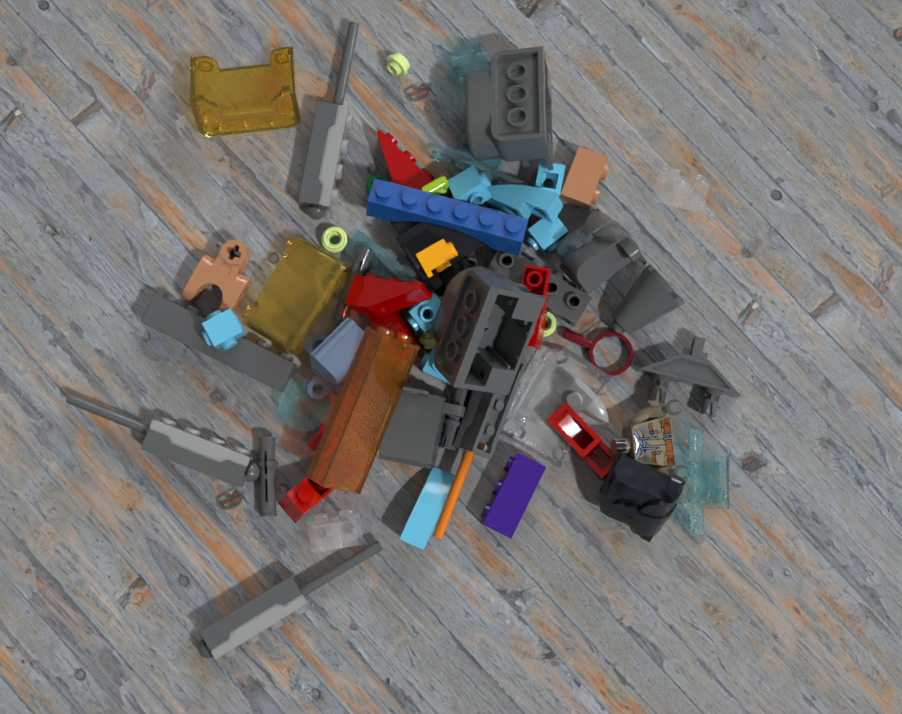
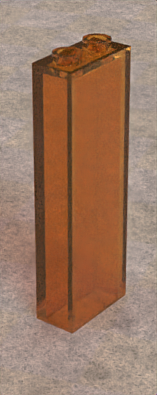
(363, 410)

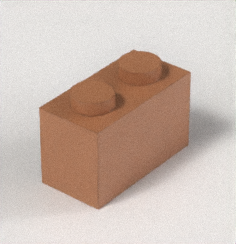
(583, 178)

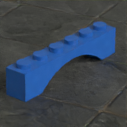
(402, 203)

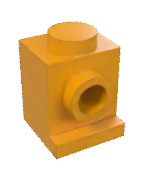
(436, 257)

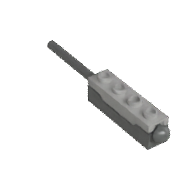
(328, 142)
(183, 446)
(269, 609)

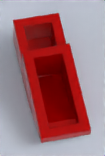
(582, 440)

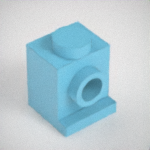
(554, 176)

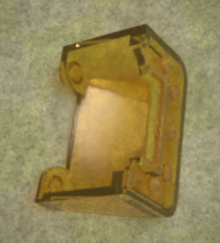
(246, 96)
(295, 295)

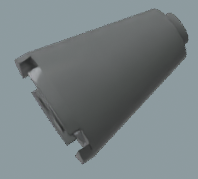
(645, 302)

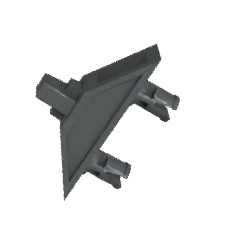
(694, 370)

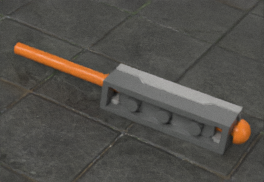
(478, 437)

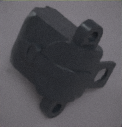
(427, 234)
(639, 496)

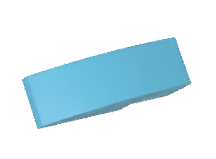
(524, 201)
(427, 508)

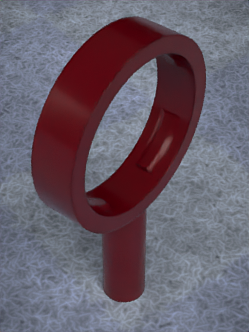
(589, 344)

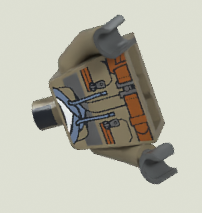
(650, 439)

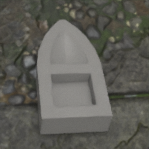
(584, 400)

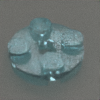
(291, 410)

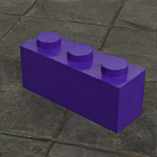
(512, 494)

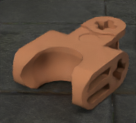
(224, 273)

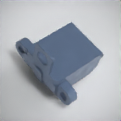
(332, 358)

